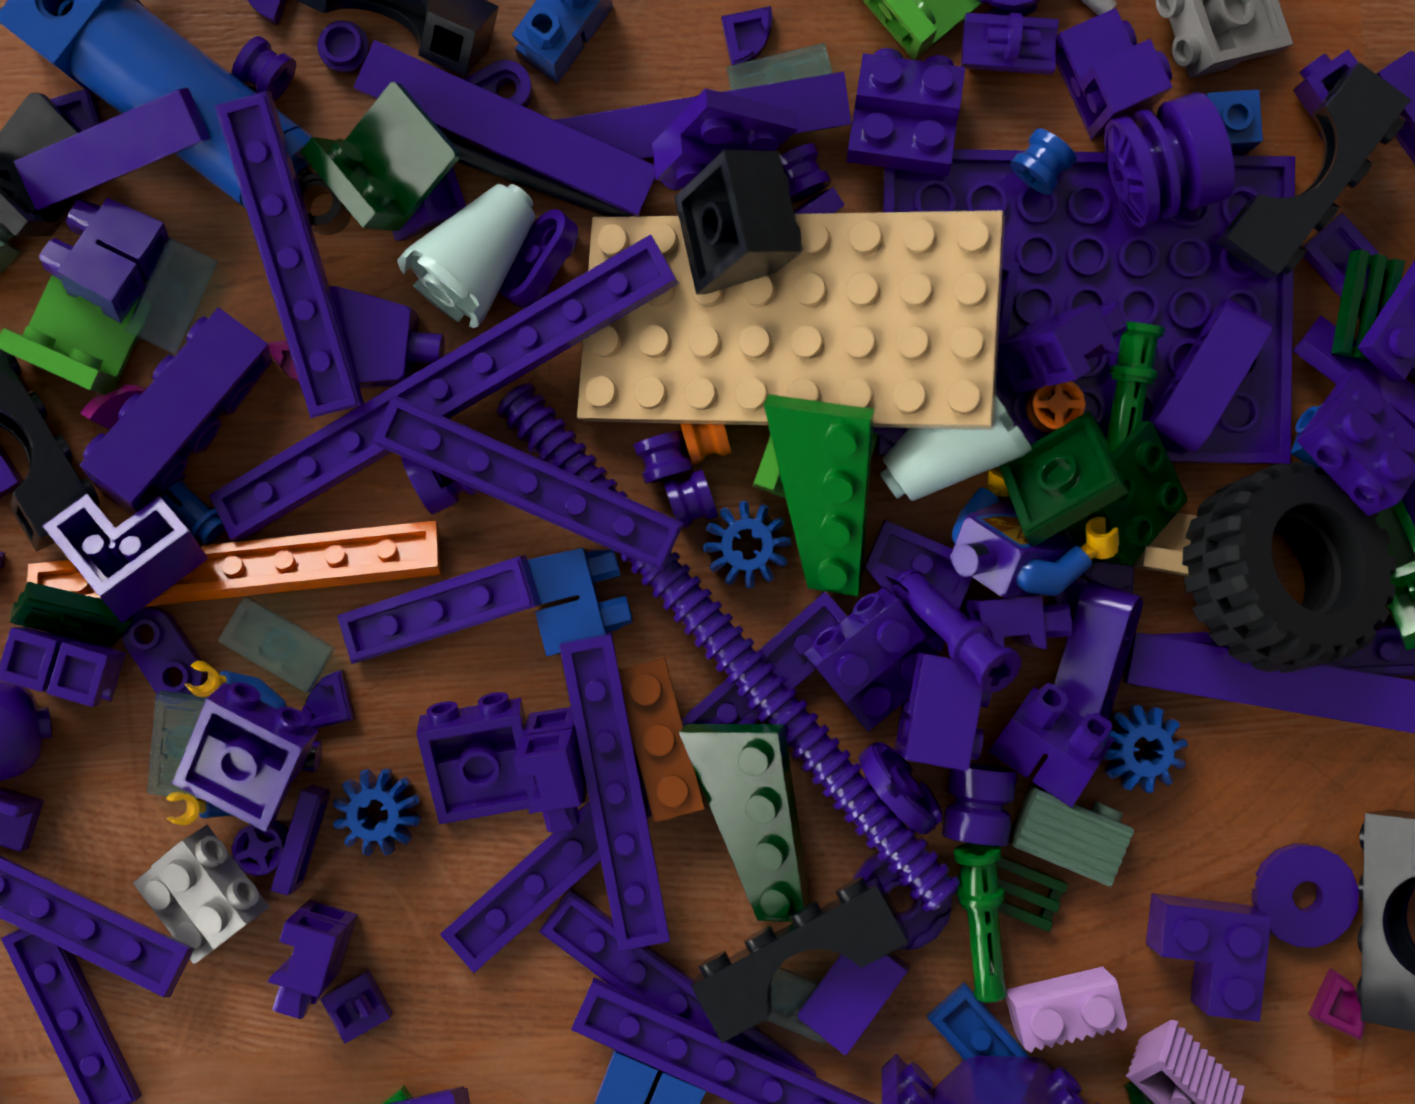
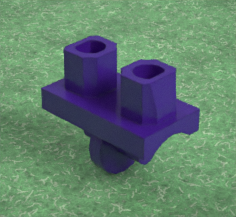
(1009, 43)

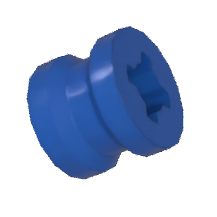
(1043, 161)

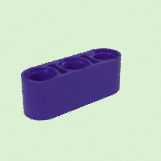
(1210, 374)
(1098, 648)

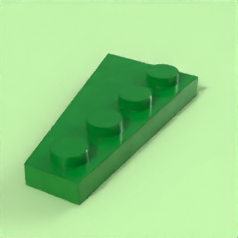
(825, 479)

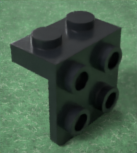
(30, 129)

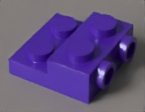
(906, 112)
(717, 124)
(1362, 444)
(871, 657)
(245, 754)
(472, 757)

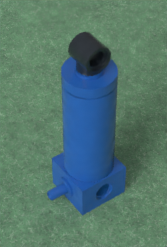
(136, 58)

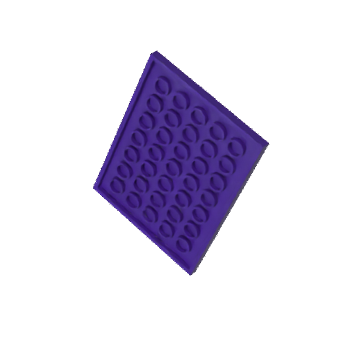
(1167, 274)

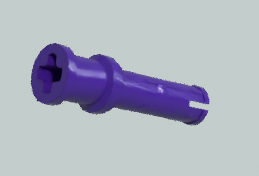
(968, 641)

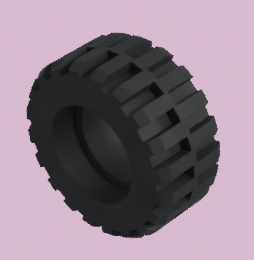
(1240, 591)

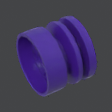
(1169, 159)

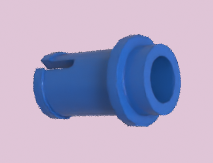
(194, 513)

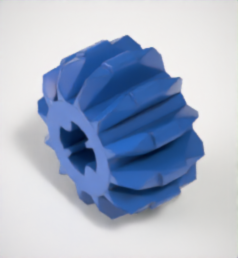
(757, 531)
(1162, 748)
(359, 820)

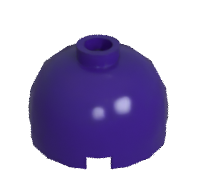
(21, 729)

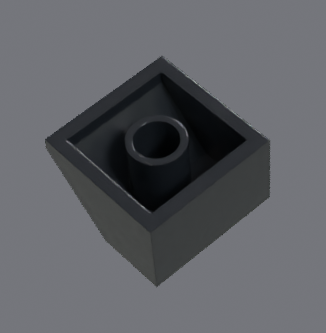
(738, 220)

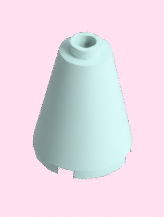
(471, 253)
(938, 458)

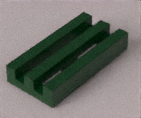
(1381, 283)
(67, 614)
(1050, 903)

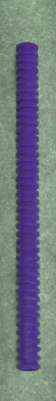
(748, 670)

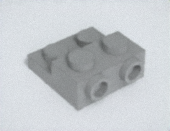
(1222, 33)
(200, 893)

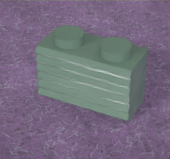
(1073, 837)

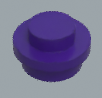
(343, 46)

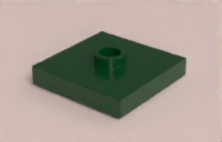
(1063, 479)

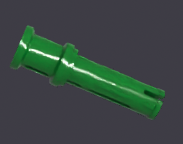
(1132, 376)
(981, 898)

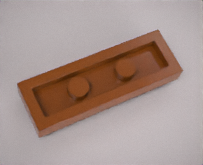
(655, 729)

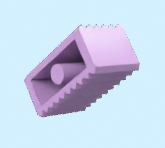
(1066, 1008)
(1177, 1071)

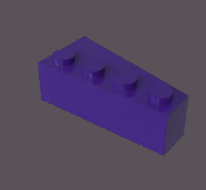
(176, 412)

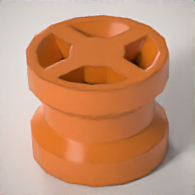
(1065, 404)
(705, 440)

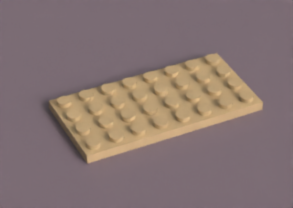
(867, 316)

